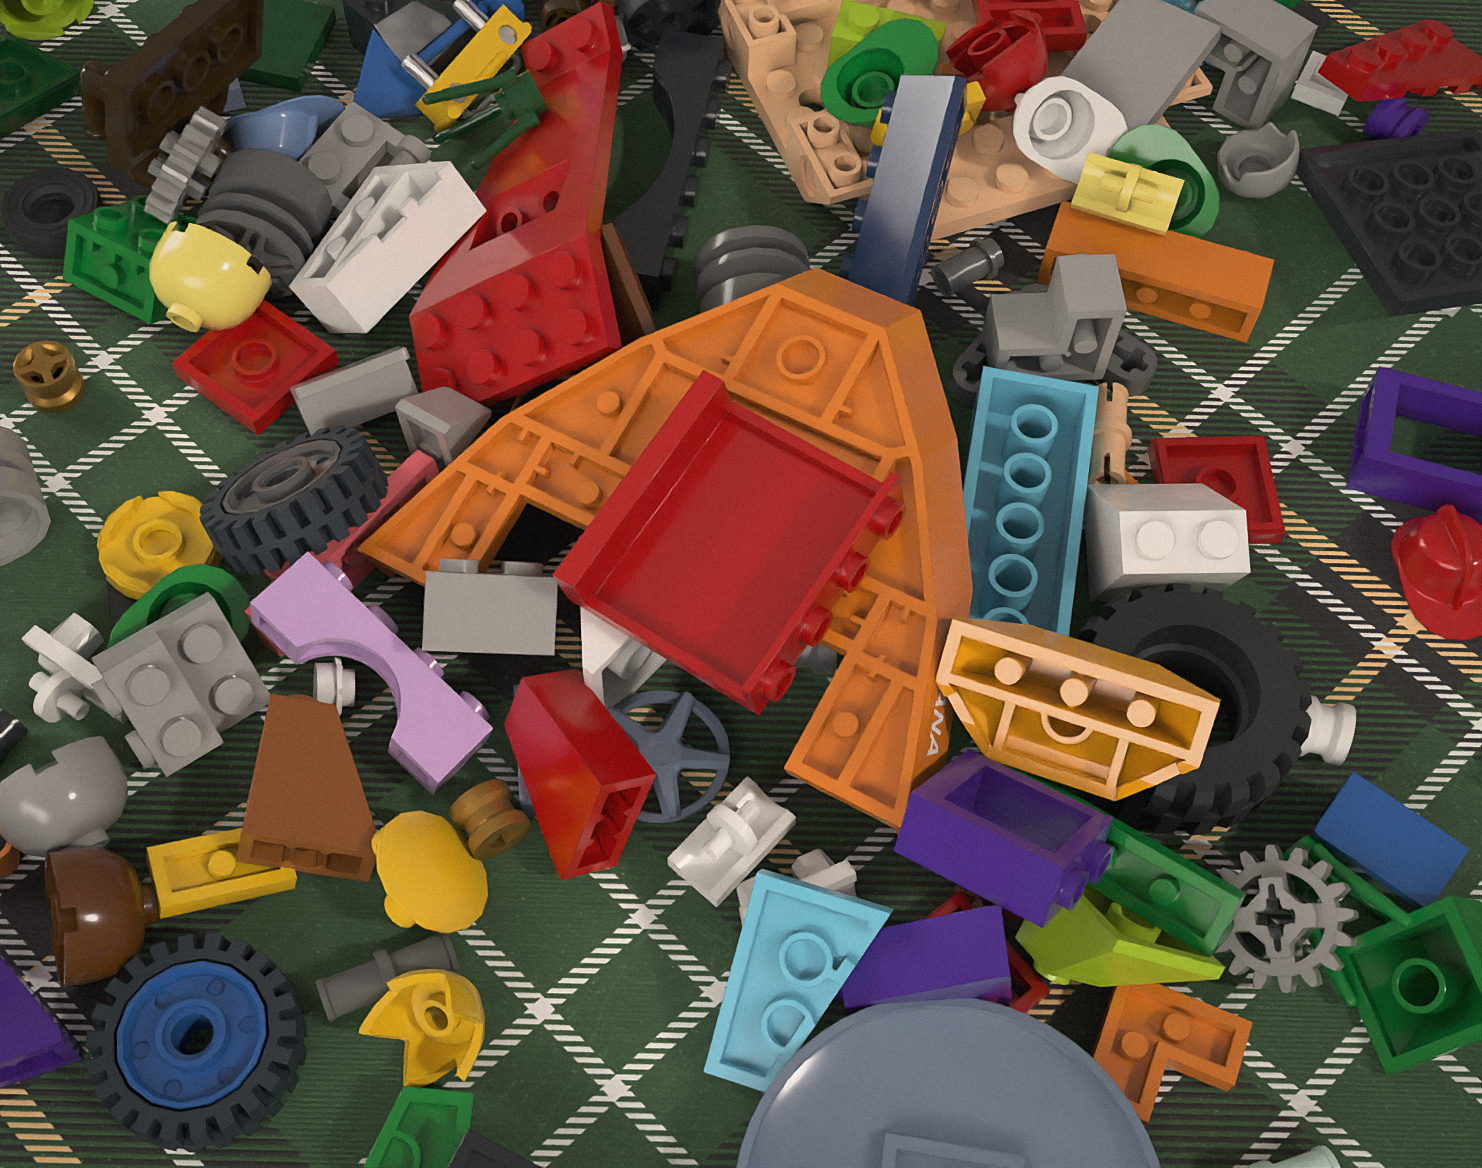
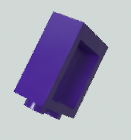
(1406, 478)
(1005, 837)

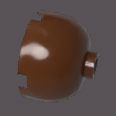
(95, 913)

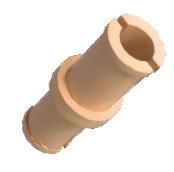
(1110, 436)

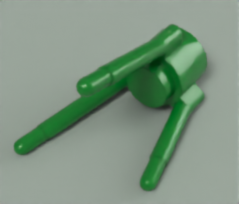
(1360, 890)

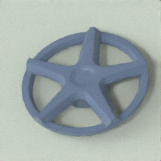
(669, 755)

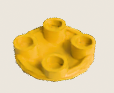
(429, 873)

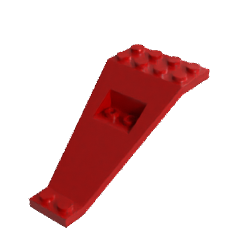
(537, 297)

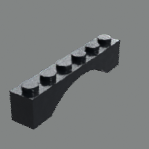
(685, 91)

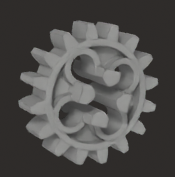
(188, 159)

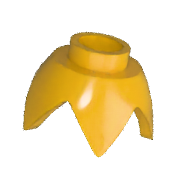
(436, 1018)

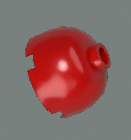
(1001, 58)

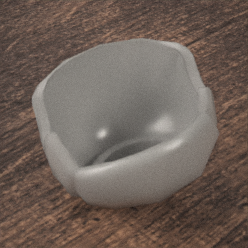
(1258, 161)

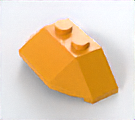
(1073, 708)

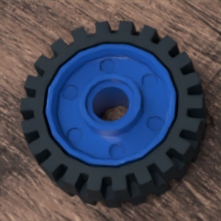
(228, 1085)

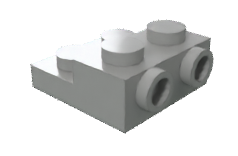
(180, 684)

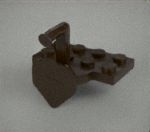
(169, 81)

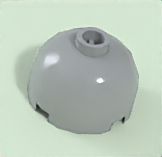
(64, 800)

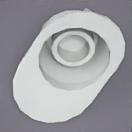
(1064, 122)

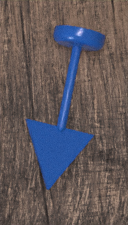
(388, 88)

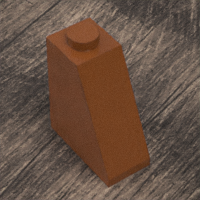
(307, 795)

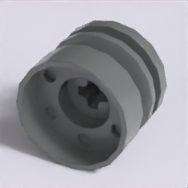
(269, 210)
(745, 262)

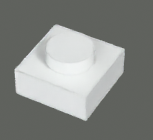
(1316, 89)

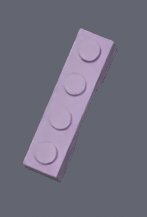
(316, 615)

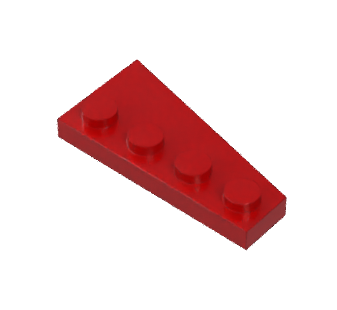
(1404, 60)

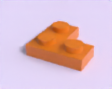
(1162, 1028)

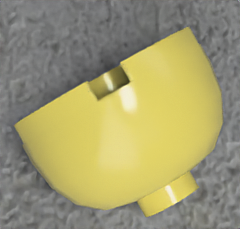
(205, 279)

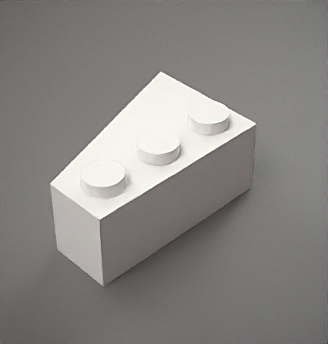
(385, 243)

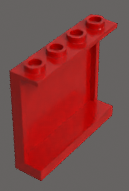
(730, 545)

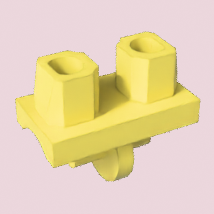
(1127, 194)

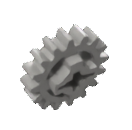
(1287, 950)

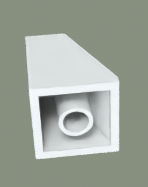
(1162, 537)

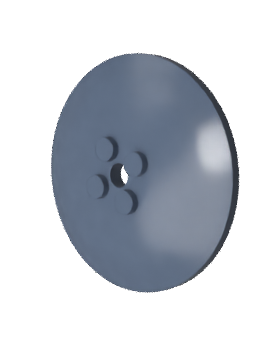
(944, 1091)

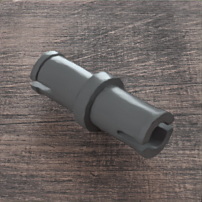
(367, 981)

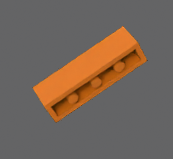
(1169, 274)

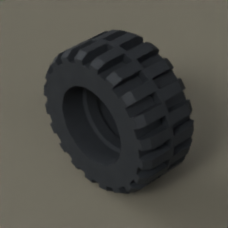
(1235, 662)

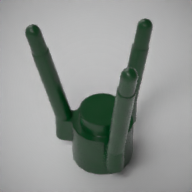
(516, 100)

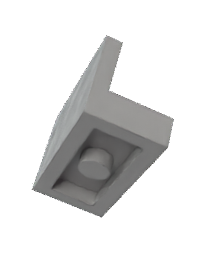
(355, 391)

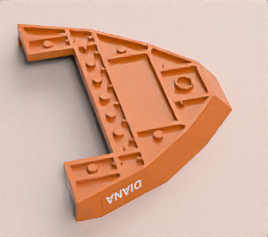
(832, 370)

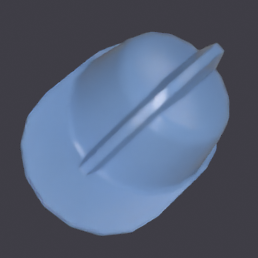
(284, 127)

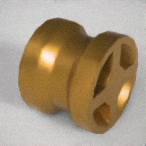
(36, 371)
(489, 819)

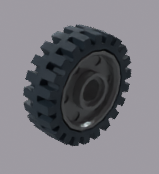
(294, 500)

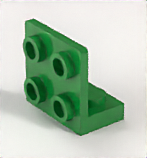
(112, 253)

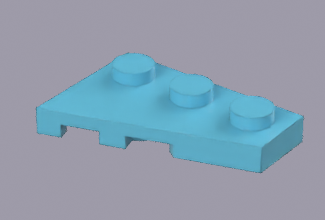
(785, 973)

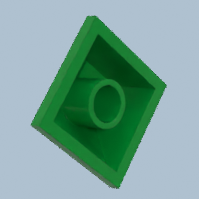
(1420, 983)

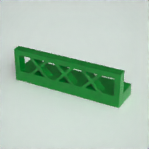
(1164, 885)

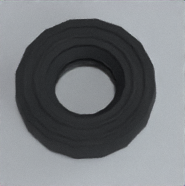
(34, 192)

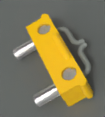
(479, 60)

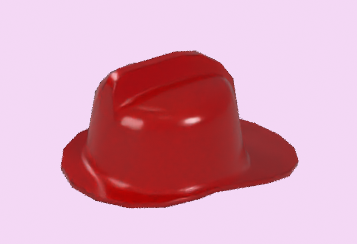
(1442, 572)

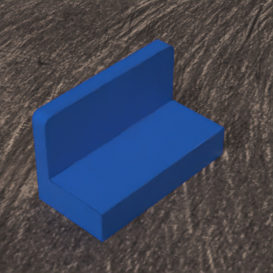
(1389, 841)

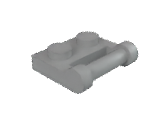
(354, 148)

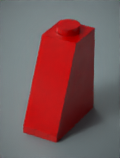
(577, 770)

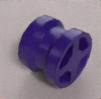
(1394, 120)

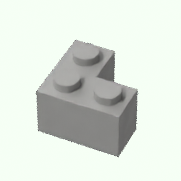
(1261, 54)
(1062, 330)
(489, 610)

